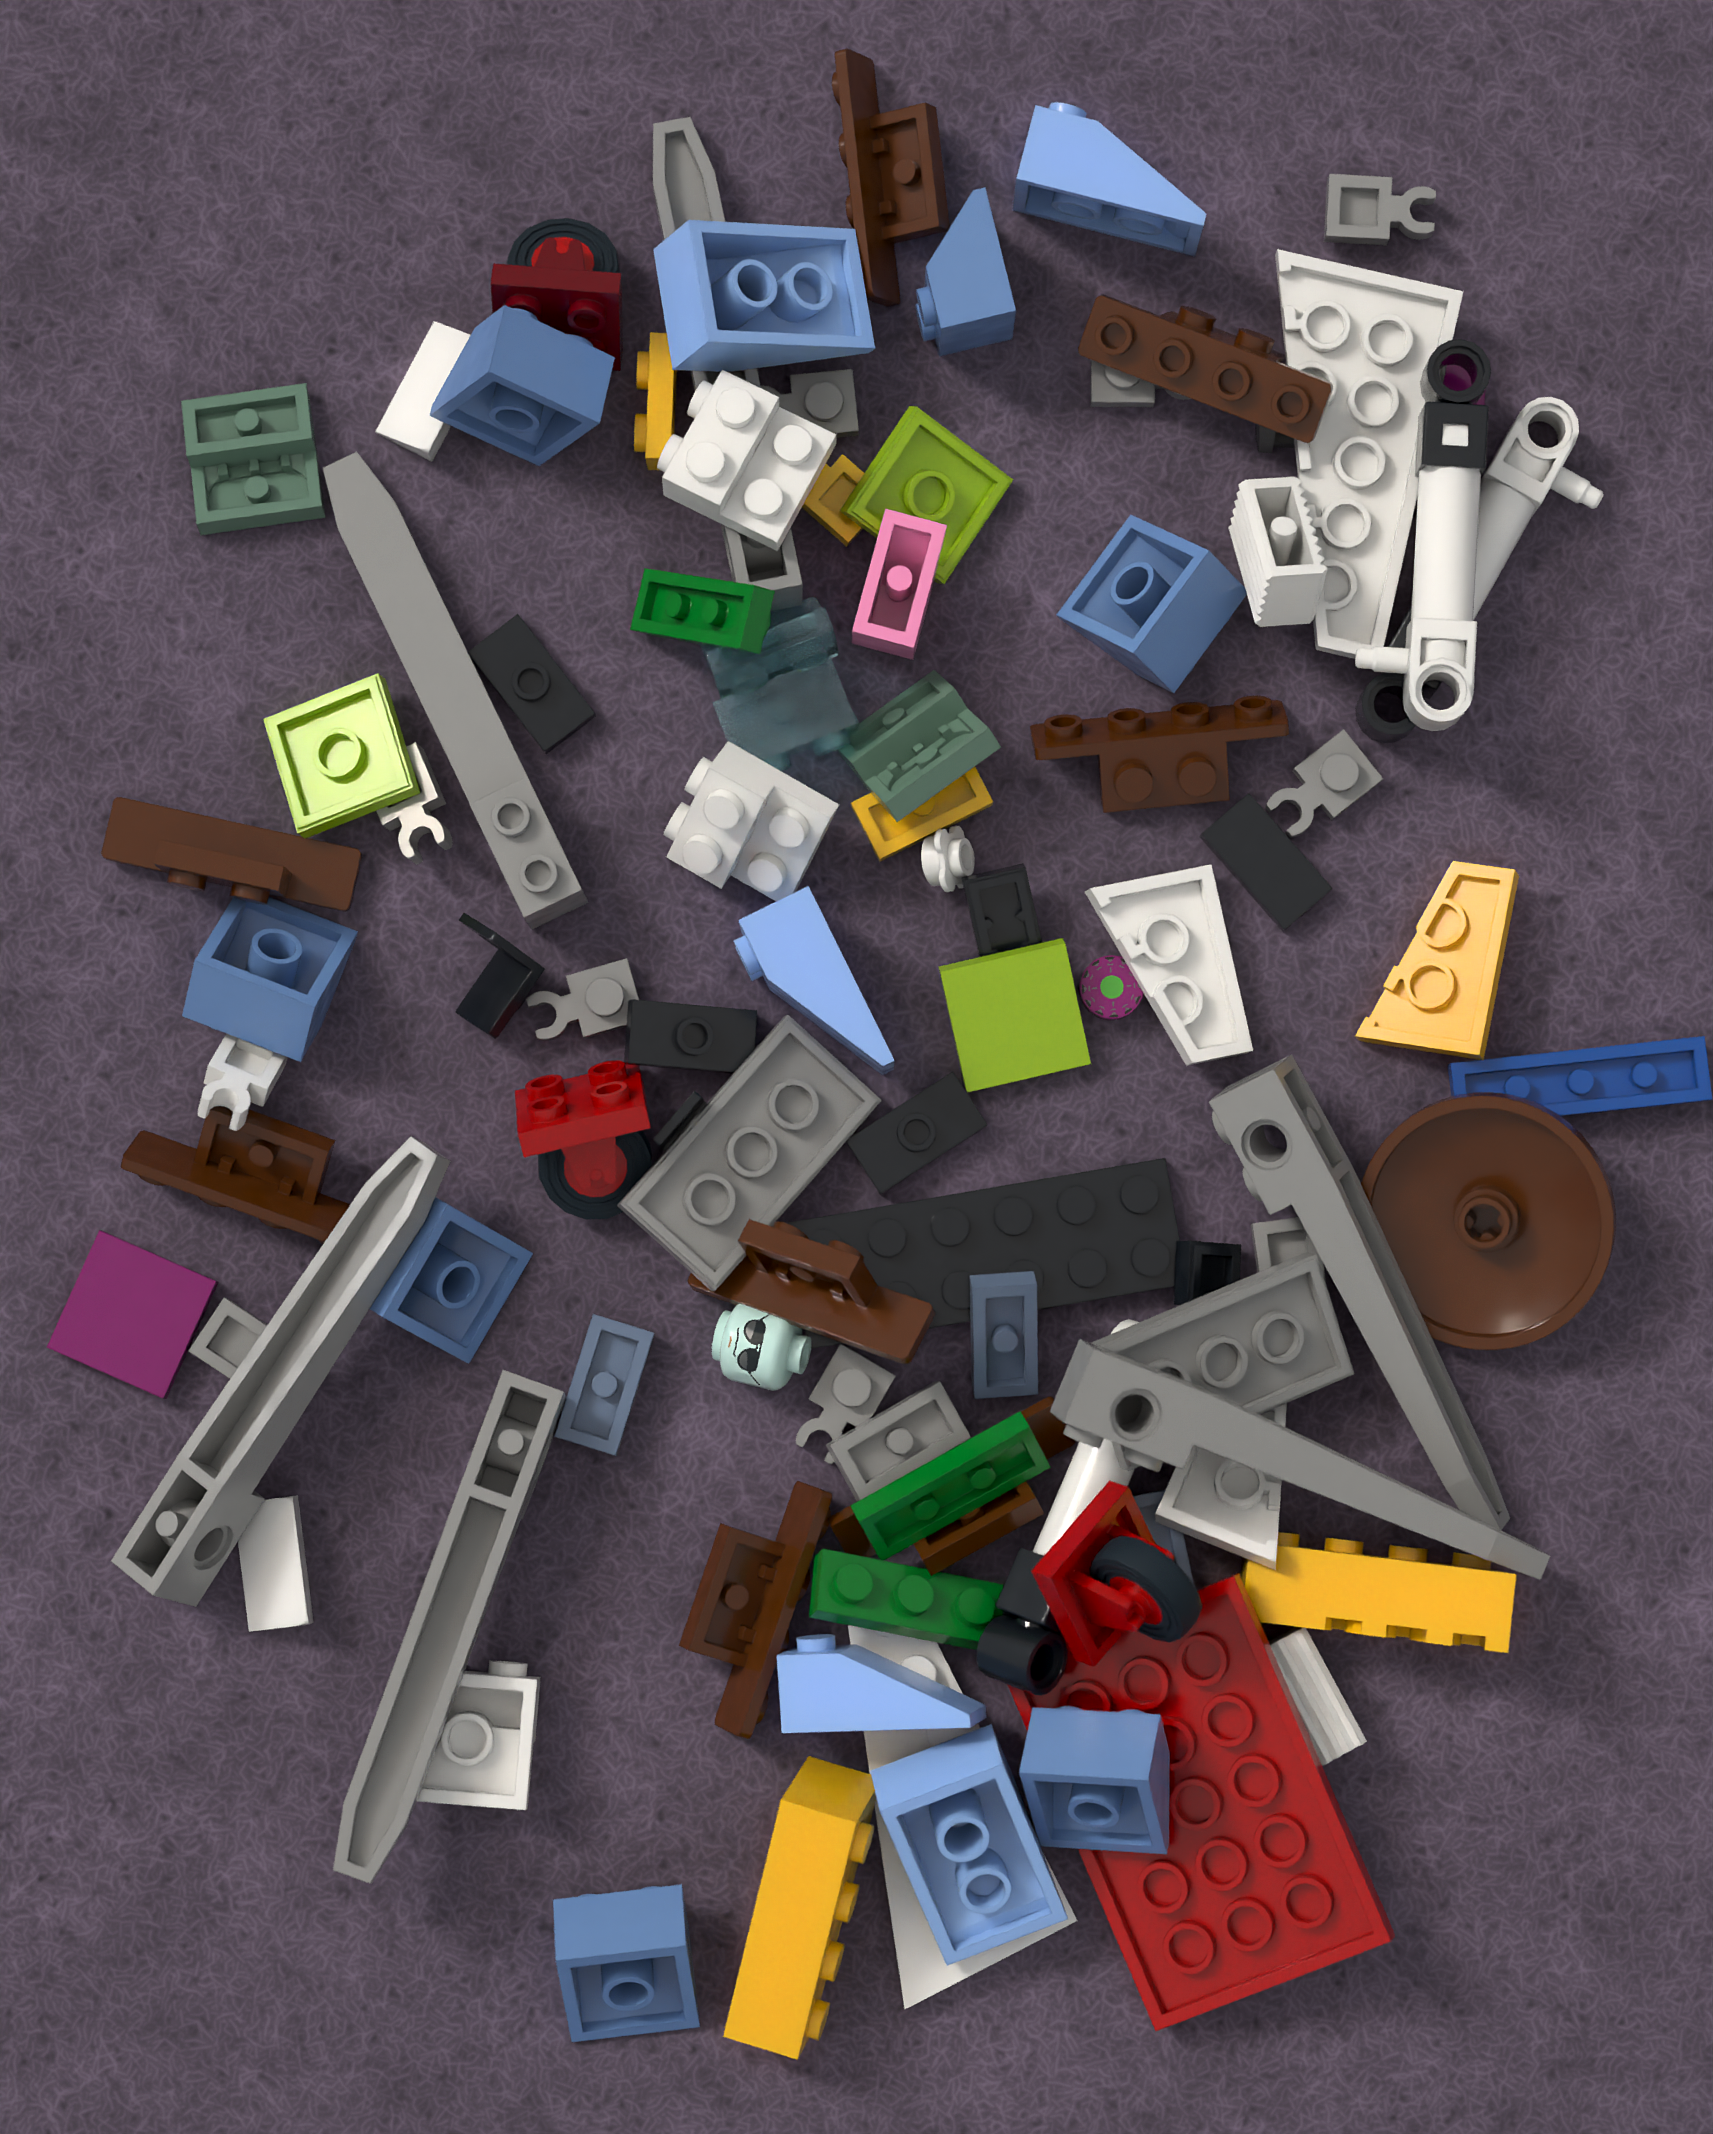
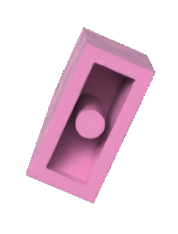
(898, 584)

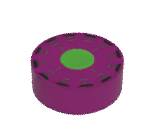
(1109, 988)

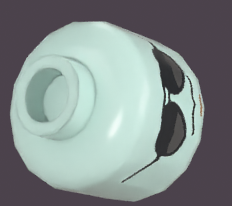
(759, 1348)

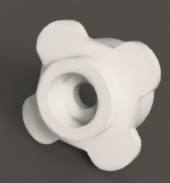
(947, 858)

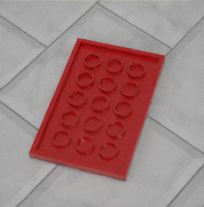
(1258, 1849)

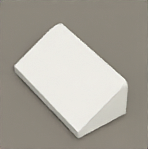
(408, 414)
(275, 1567)

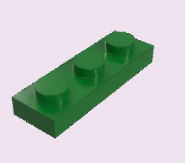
(703, 610)
(950, 1486)
(902, 1599)

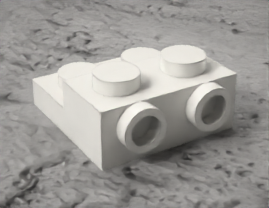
(744, 459)
(748, 824)
(487, 1741)

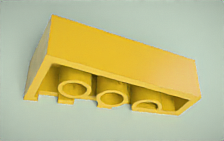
(1384, 1594)
(800, 1908)

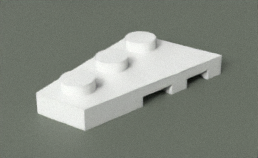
(1181, 958)
(1226, 1503)

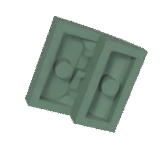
(253, 459)
(917, 745)

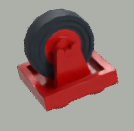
(587, 1136)
(1114, 1579)

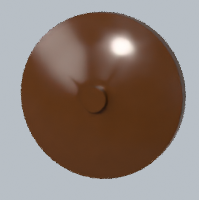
(1493, 1217)

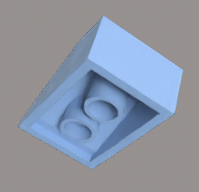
(1094, 181)
(761, 295)
(806, 969)
(967, 1844)

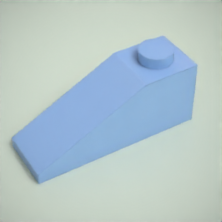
(858, 1690)

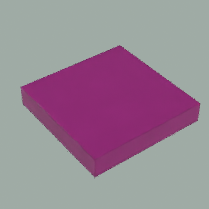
(132, 1314)

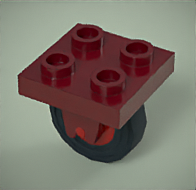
(568, 280)

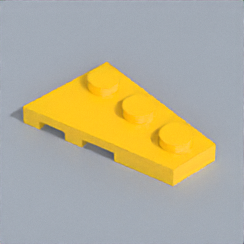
(1451, 972)

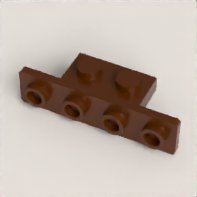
(891, 173)
(1207, 365)
(1162, 754)
(231, 854)
(257, 1170)
(822, 1291)
(980, 1525)
(750, 1600)

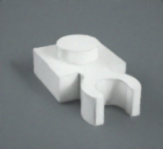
(239, 1076)

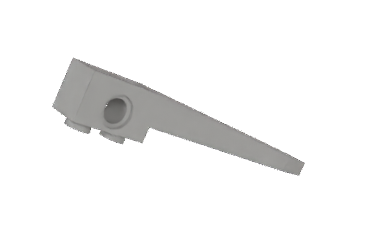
(686, 191)
(452, 694)
(1344, 1230)
(1184, 1415)
(212, 1482)
(446, 1621)

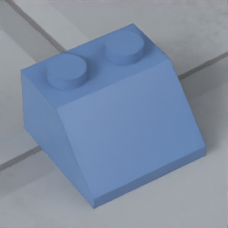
(967, 284)
(525, 386)
(1153, 602)
(268, 975)
(452, 1281)
(1097, 1779)
(625, 1963)

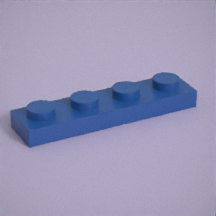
(1595, 1077)

